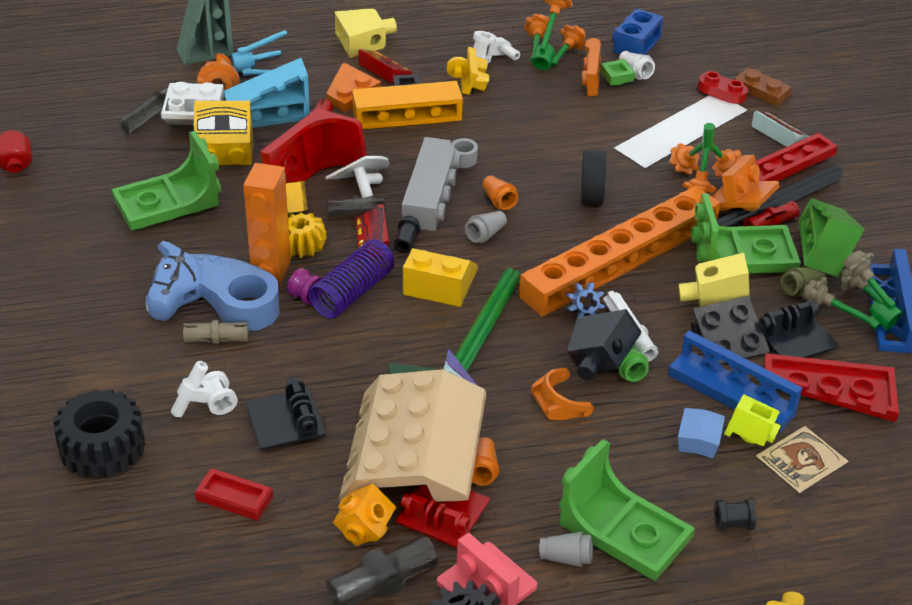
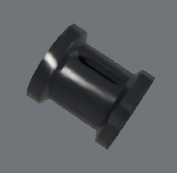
(735, 514)

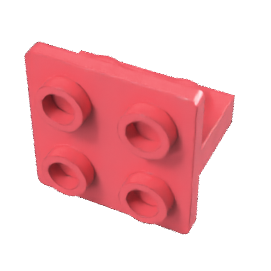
(490, 567)

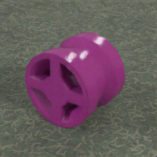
(300, 283)

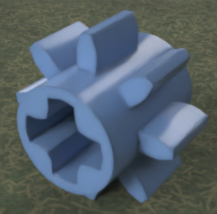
(593, 296)

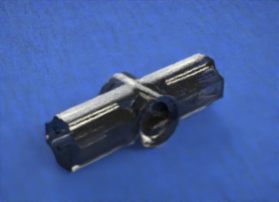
(382, 572)

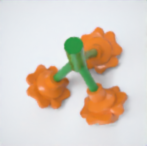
(686, 159)

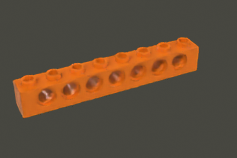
(612, 252)

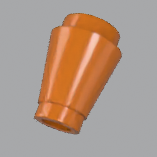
(502, 194)
(485, 463)

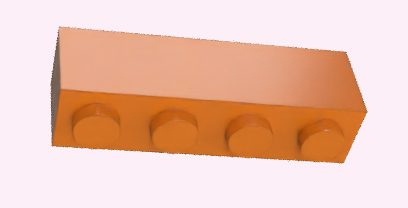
(267, 219)

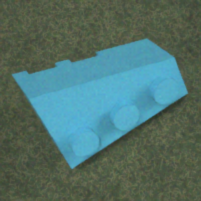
(275, 95)

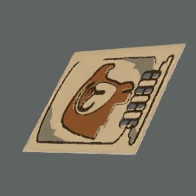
(802, 459)

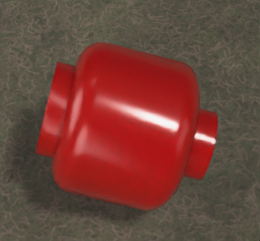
(15, 151)

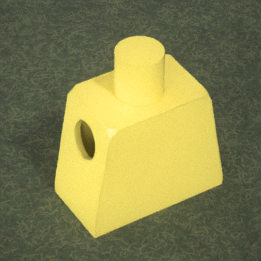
(362, 30)
(718, 281)

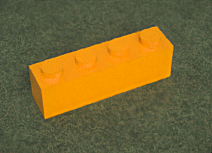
(407, 104)

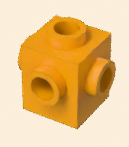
(364, 515)

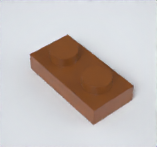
(764, 87)

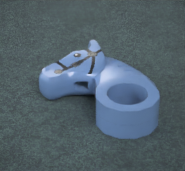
(219, 280)

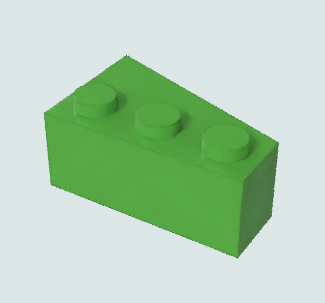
(827, 236)

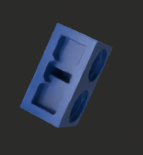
(637, 32)

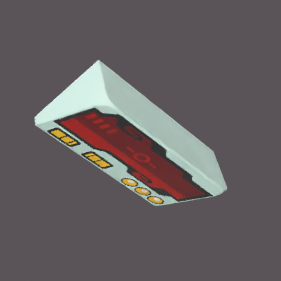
(777, 129)

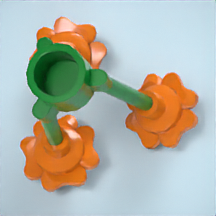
(541, 26)

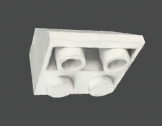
(180, 99)

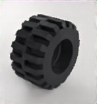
(99, 433)

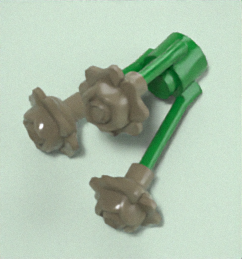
(857, 275)

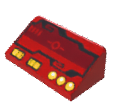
(381, 65)
(372, 226)

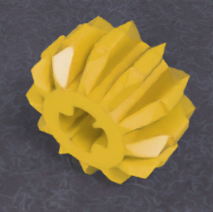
(305, 234)

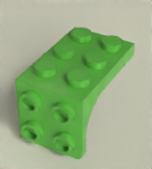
(174, 194)
(765, 247)
(618, 518)

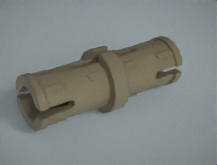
(215, 332)

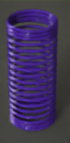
(338, 298)

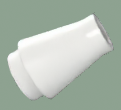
(641, 64)

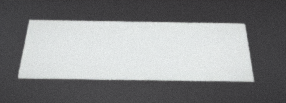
(680, 128)

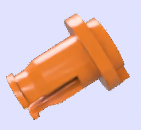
(220, 69)

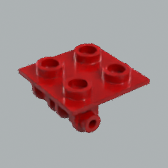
(441, 520)

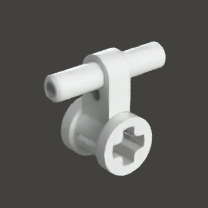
(490, 45)
(209, 389)

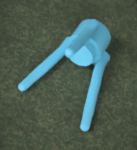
(245, 60)

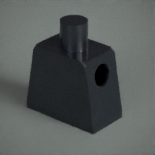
(602, 342)

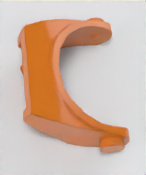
(555, 405)

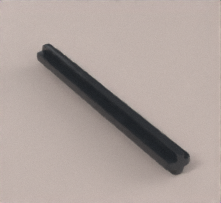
(790, 193)

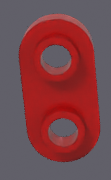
(722, 88)

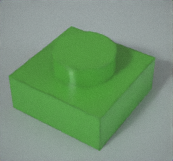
(617, 72)

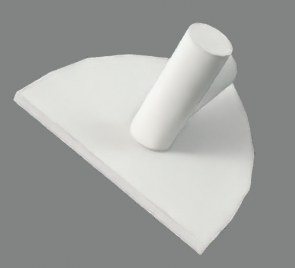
(362, 171)

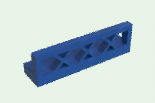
(900, 289)
(728, 387)

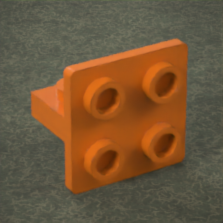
(742, 186)

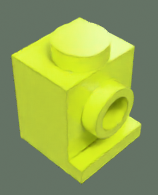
(754, 421)

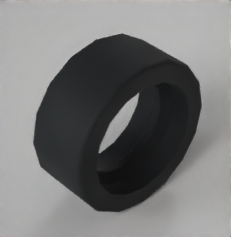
(593, 177)

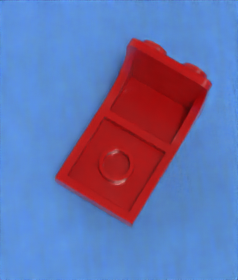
(315, 144)

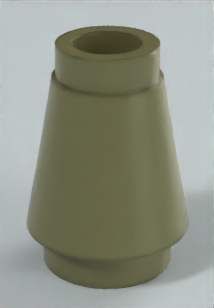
(796, 279)

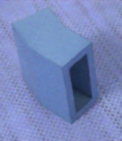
(700, 432)

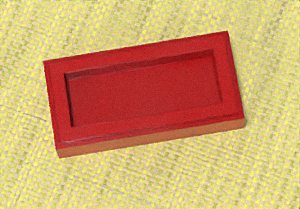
(234, 494)

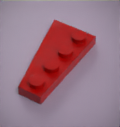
(844, 384)

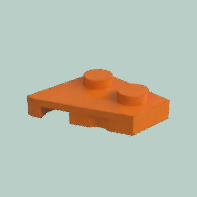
(344, 82)

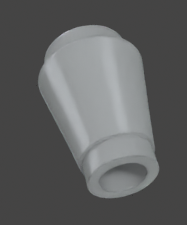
(484, 226)
(567, 549)

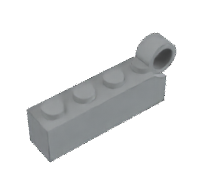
(433, 178)

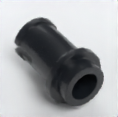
(408, 229)

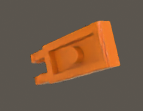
(592, 66)

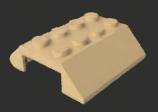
(417, 433)

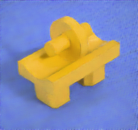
(470, 71)

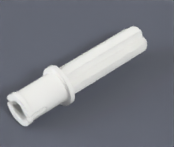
(643, 344)

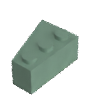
(205, 31)

